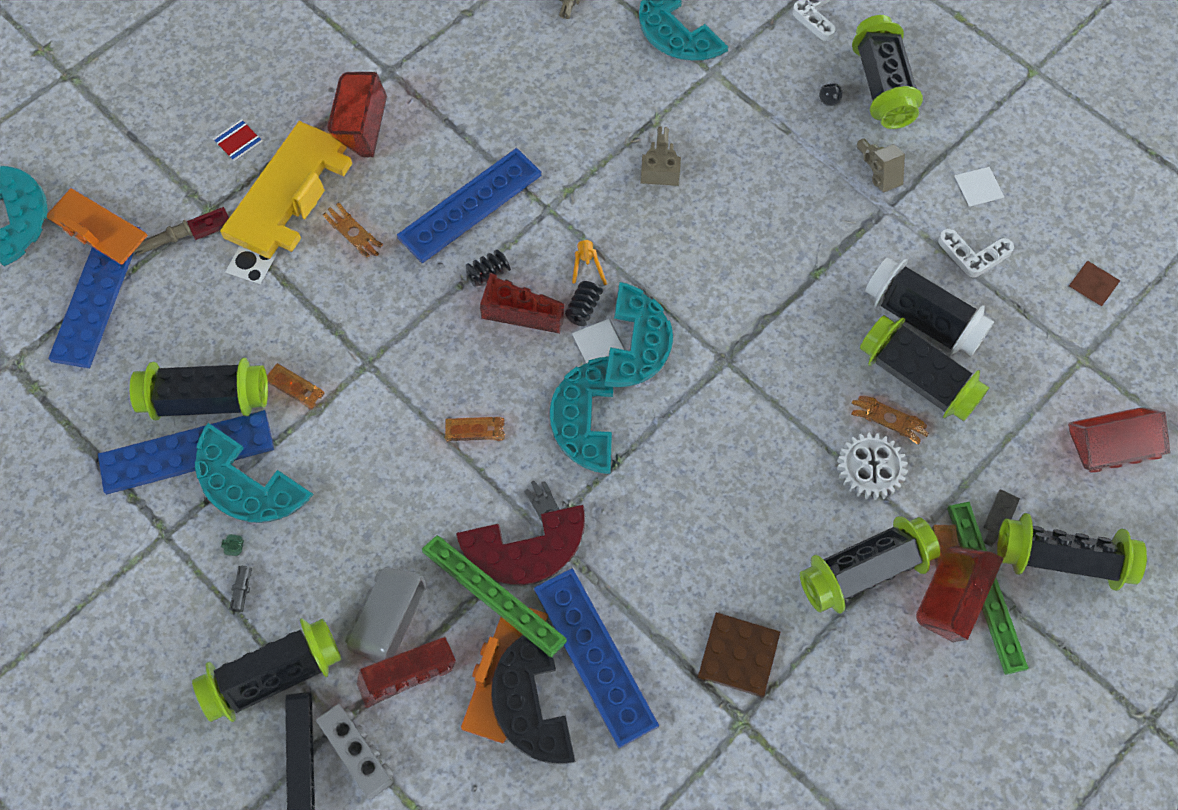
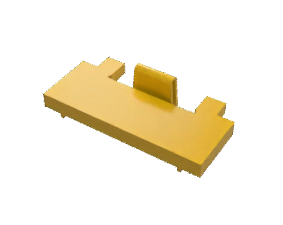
(285, 188)

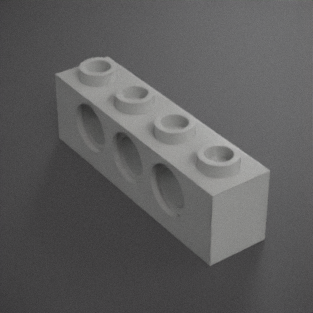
(331, 724)

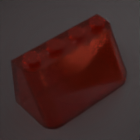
(358, 112)
(1120, 438)
(958, 592)

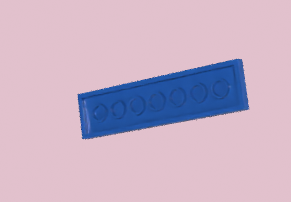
(469, 205)
(89, 310)
(177, 453)
(596, 658)

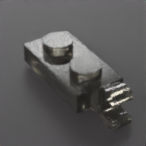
(1001, 509)

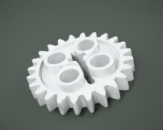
(891, 465)

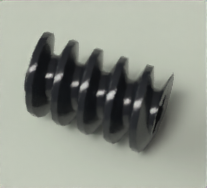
(486, 266)
(583, 303)

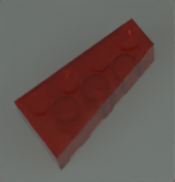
(520, 306)
(404, 671)

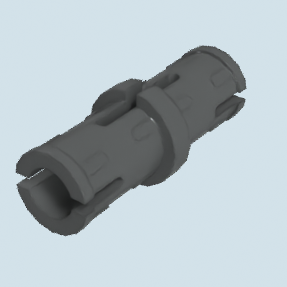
(240, 589)

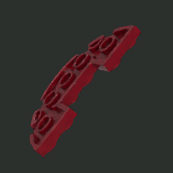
(529, 559)

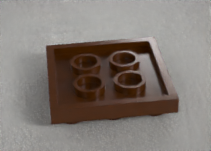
(739, 654)

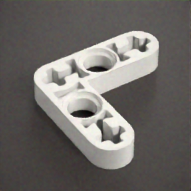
(811, 12)
(971, 257)

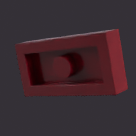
(208, 223)

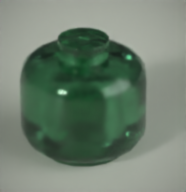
(232, 545)

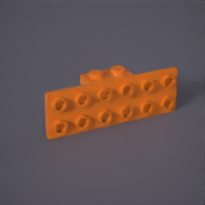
(96, 226)
(480, 715)

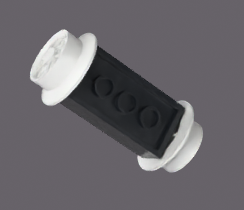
(928, 307)

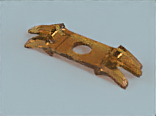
(345, 224)
(902, 423)

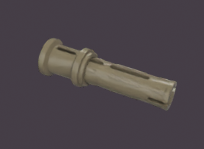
(171, 234)

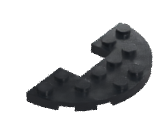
(518, 705)

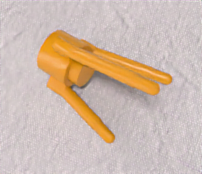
(586, 252)

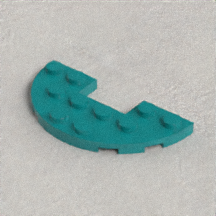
(672, 37)
(26, 212)
(649, 342)
(573, 413)
(235, 491)

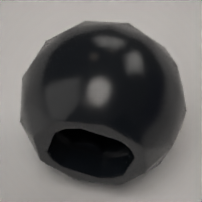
(831, 94)

